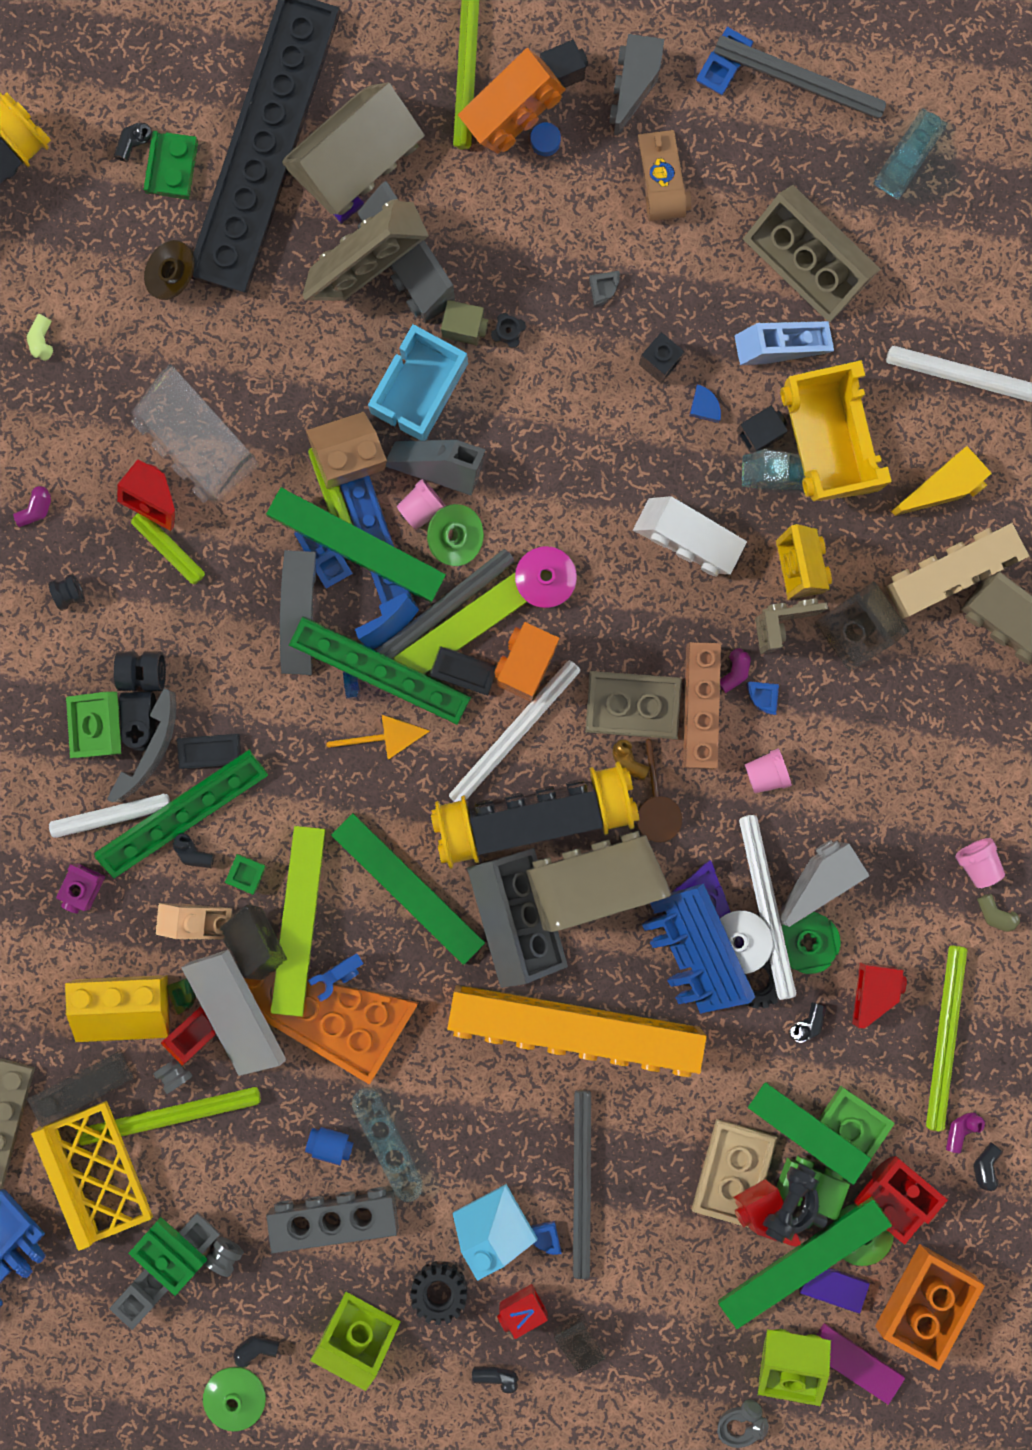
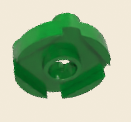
(822, 951)

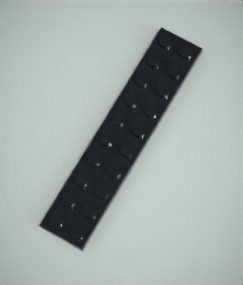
(261, 140)

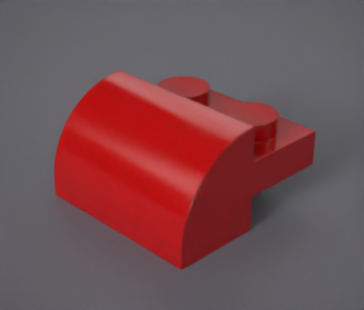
(902, 1197)

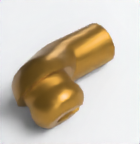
(623, 753)

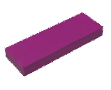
(861, 1366)

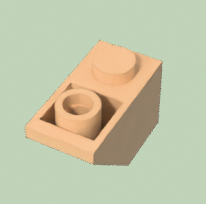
(191, 921)

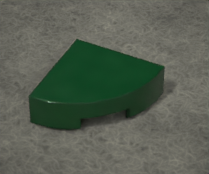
(181, 995)

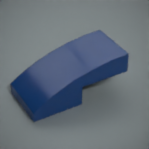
(720, 71)
(329, 565)
(395, 616)

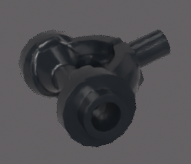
(801, 1185)

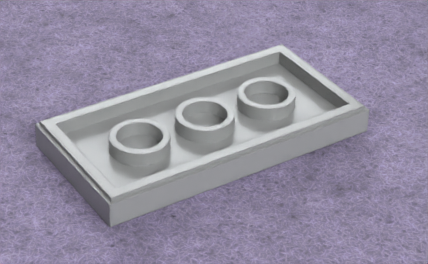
(233, 1013)

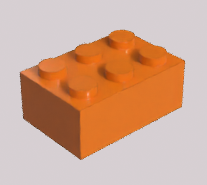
(512, 102)
(527, 662)
(929, 1307)

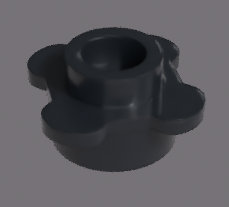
(504, 322)

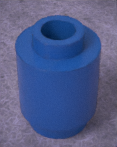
(329, 1145)

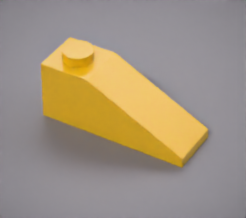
(953, 481)

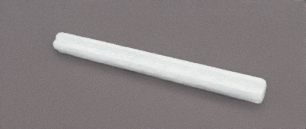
(960, 373)
(515, 731)
(767, 905)

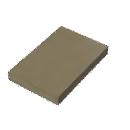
(633, 705)

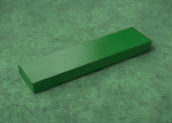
(809, 1133)

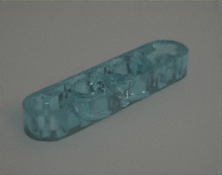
(391, 1142)

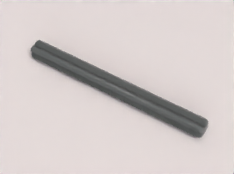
(800, 77)
(447, 604)
(582, 1184)

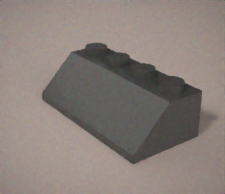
(417, 270)
(511, 920)

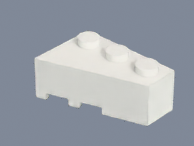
(690, 535)

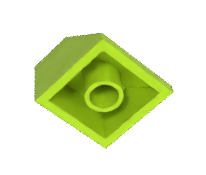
(355, 1341)
(794, 1367)

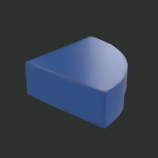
(705, 405)
(764, 696)
(547, 1238)

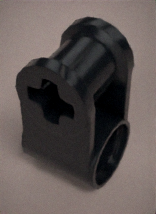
(135, 717)

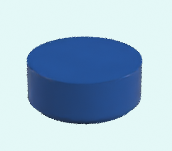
(545, 139)

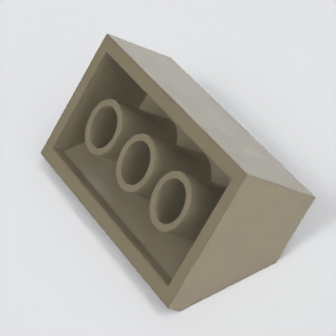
(365, 252)
(810, 253)
(1003, 611)

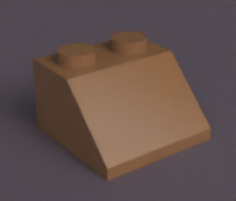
(346, 450)

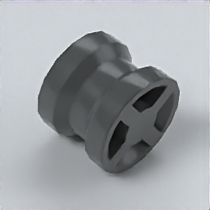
(172, 1075)
(223, 1256)

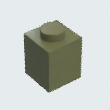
(464, 323)

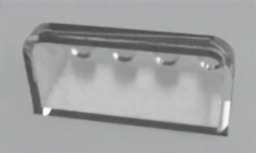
(192, 437)

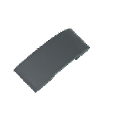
(295, 602)
(166, 713)
(147, 1290)

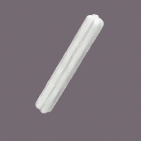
(107, 816)

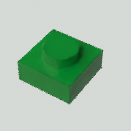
(245, 874)

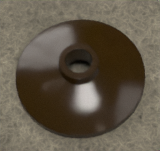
(169, 270)

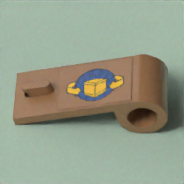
(663, 176)

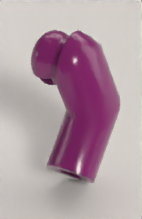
(37, 507)
(739, 670)
(960, 1128)

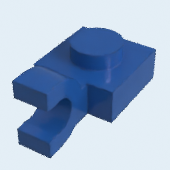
(345, 971)

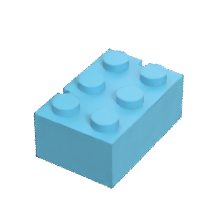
(420, 387)

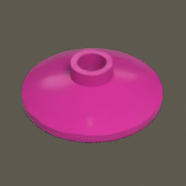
(540, 592)

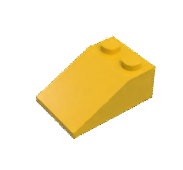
(803, 562)

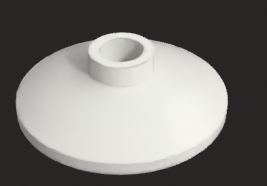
(756, 936)

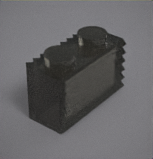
(253, 943)

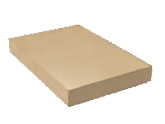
(733, 1163)

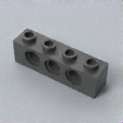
(286, 1236)

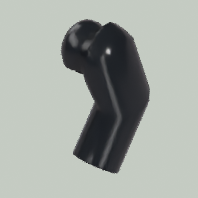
(131, 137)
(189, 853)
(811, 1026)
(984, 1168)
(252, 1348)
(495, 1375)

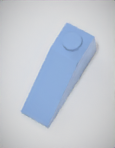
(783, 341)

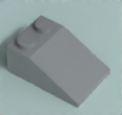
(822, 880)

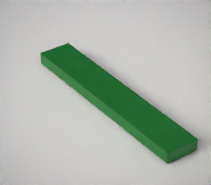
(355, 544)
(379, 670)
(181, 814)
(408, 888)
(804, 1262)

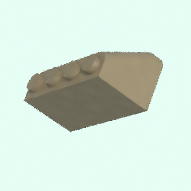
(354, 148)
(596, 882)

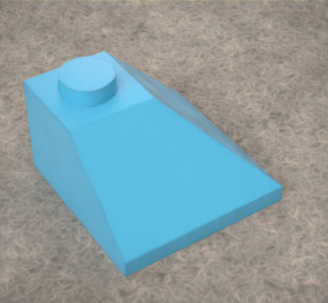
(492, 1231)

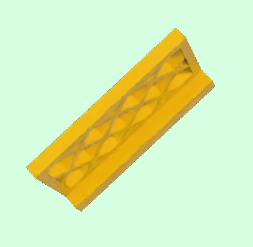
(65, 1181)

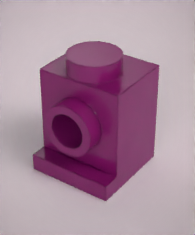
(87, 880)

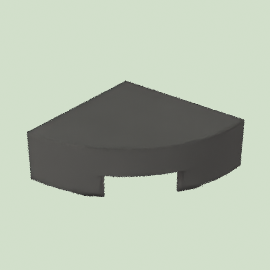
(603, 287)

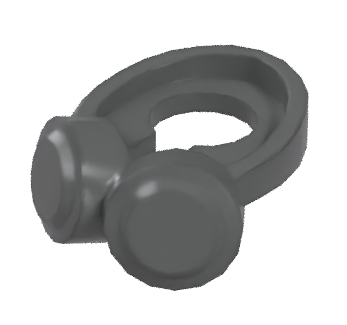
(749, 1411)

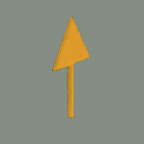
(396, 735)

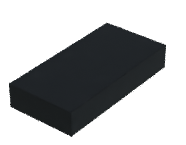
(463, 670)
(208, 750)

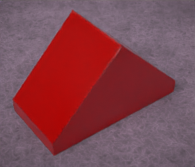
(189, 1037)

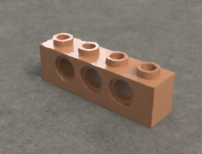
(701, 705)

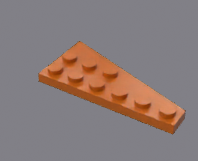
(347, 1028)

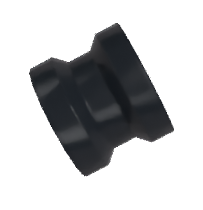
(66, 592)

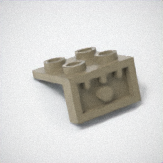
(773, 633)

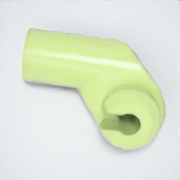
(36, 338)

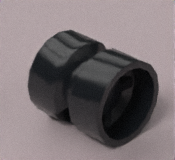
(129, 671)

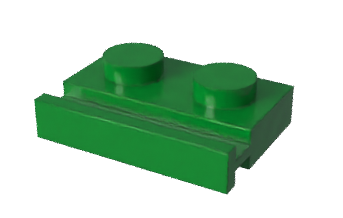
(171, 165)
(168, 1256)

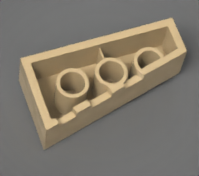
(957, 570)

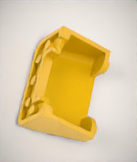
(833, 433)

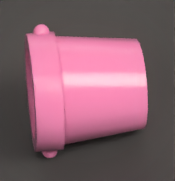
(420, 505)
(768, 772)
(981, 862)

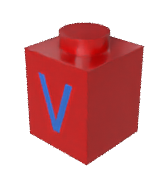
(522, 1312)

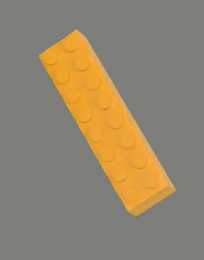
(577, 1030)

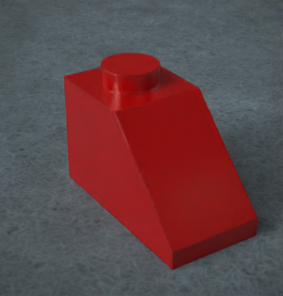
(147, 493)
(876, 992)
(756, 1204)

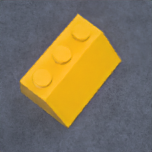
(118, 1008)

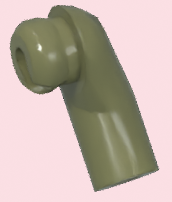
(997, 918)

